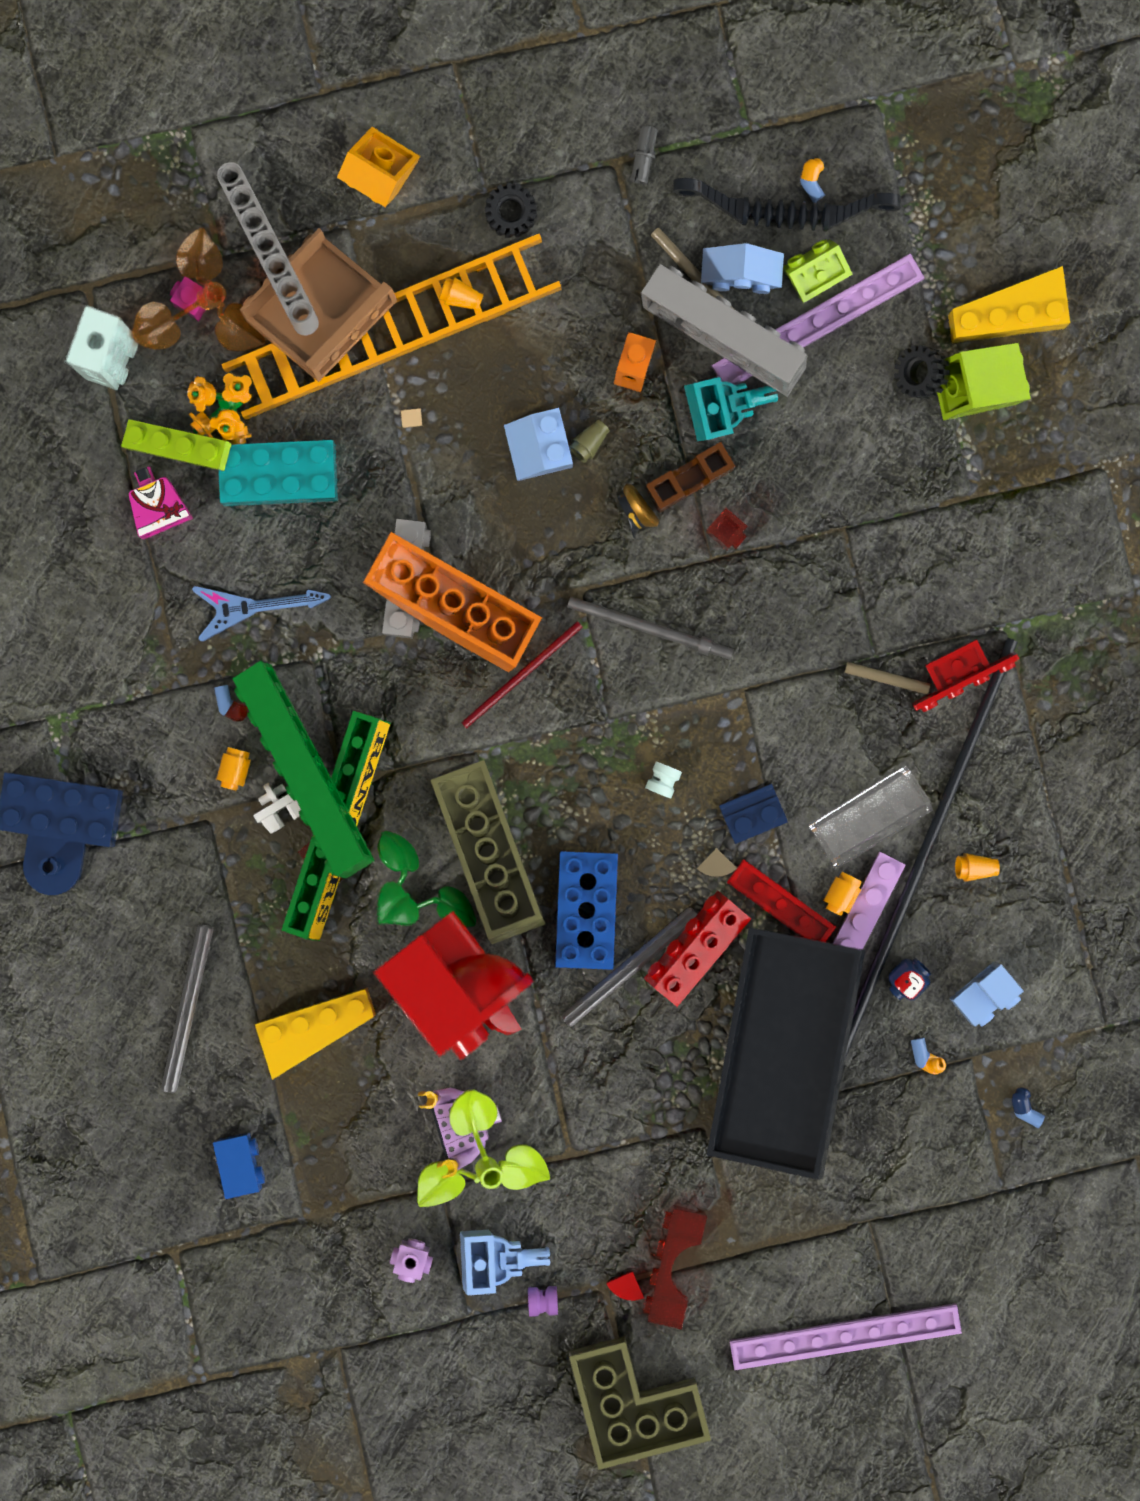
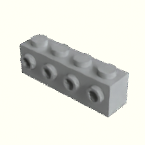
(397, 621)

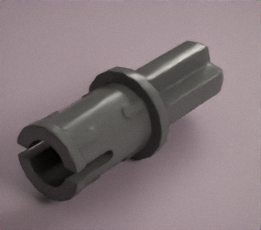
(644, 155)

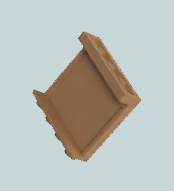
(341, 295)

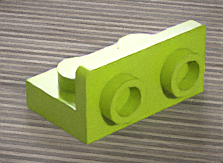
(817, 269)

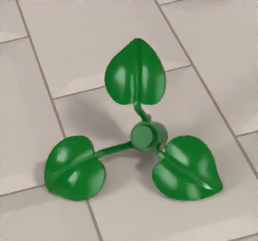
(395, 905)

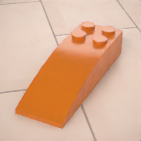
(452, 602)

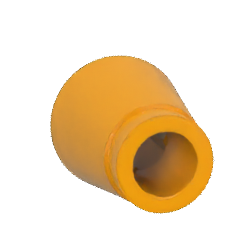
(459, 294)
(975, 867)

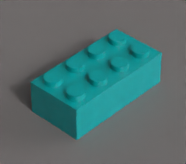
(279, 473)

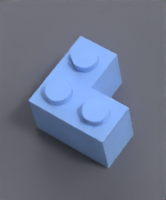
(742, 267)
(985, 993)

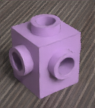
(411, 1249)

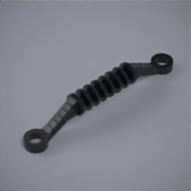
(741, 210)

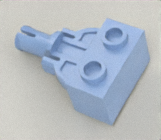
(494, 1260)

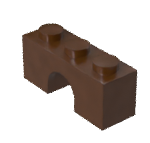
(690, 478)

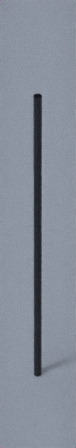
(928, 844)

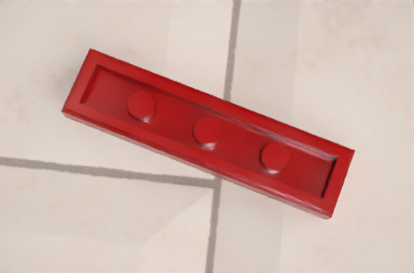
(780, 903)

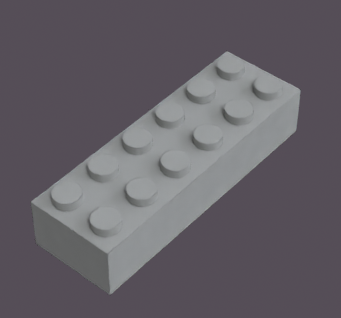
(724, 329)

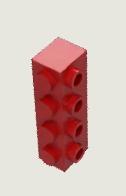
(697, 948)

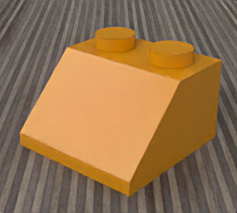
(377, 166)

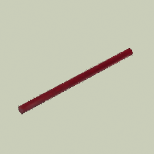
(522, 674)

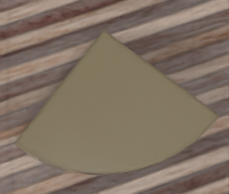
(716, 865)

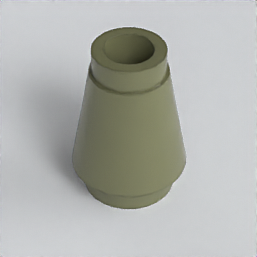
(588, 441)

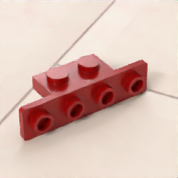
(960, 669)

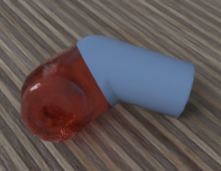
(228, 707)

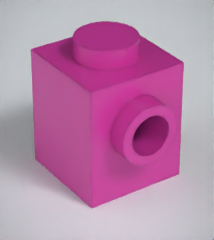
(184, 295)

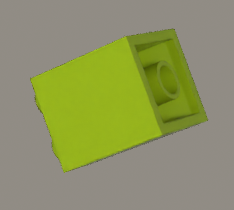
(983, 381)

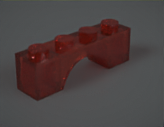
(684, 1230)

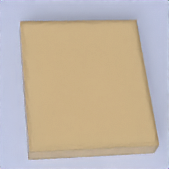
(411, 418)

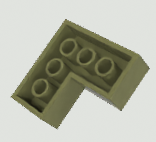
(629, 1422)

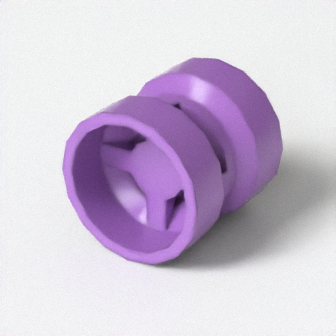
(542, 1301)

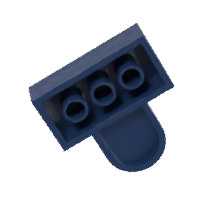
(59, 824)

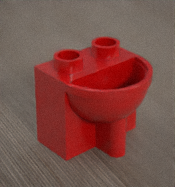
(451, 986)

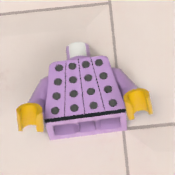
(458, 1148)

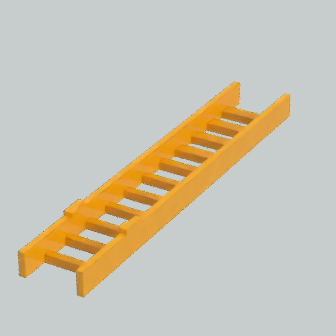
(348, 370)

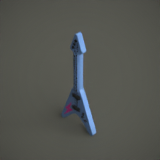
(234, 609)

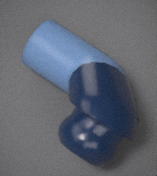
(1023, 1110)

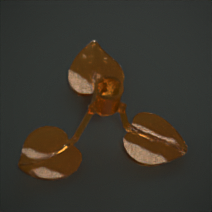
(197, 259)

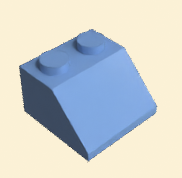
(538, 444)

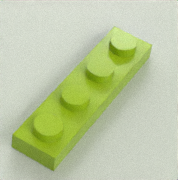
(176, 445)

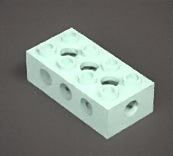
(102, 348)

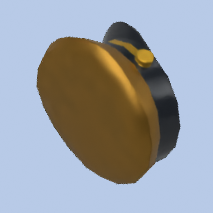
(636, 509)

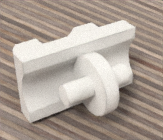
(269, 815)

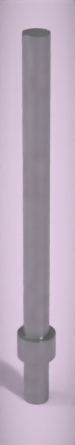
(703, 644)

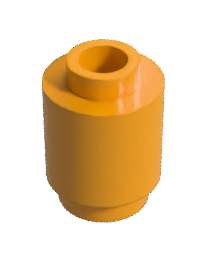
(233, 768)
(842, 894)

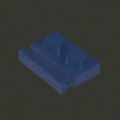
(753, 814)

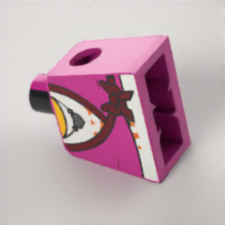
(156, 505)

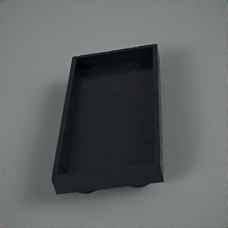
(785, 1053)

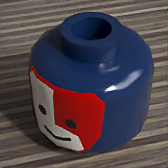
(909, 979)

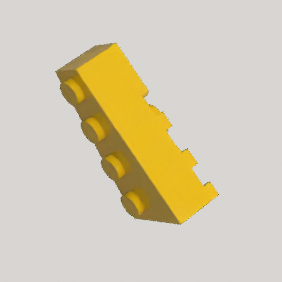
(1019, 309)
(305, 1031)

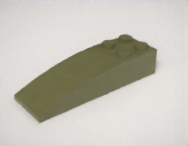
(487, 852)

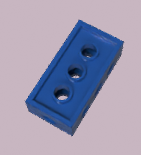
(570, 923)

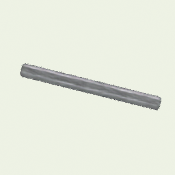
(628, 968)
(187, 1008)

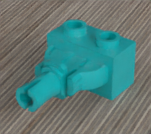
(718, 406)

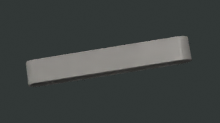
(273, 258)

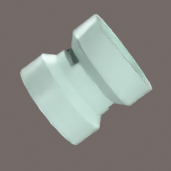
(663, 780)

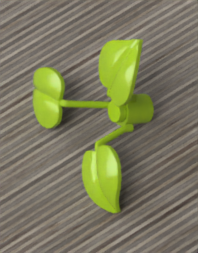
(520, 1170)

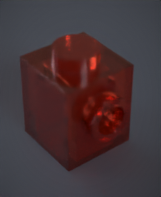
(727, 530)

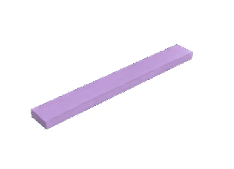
(838, 310)
(845, 1336)

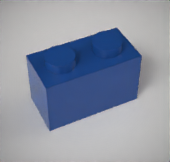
(238, 1165)

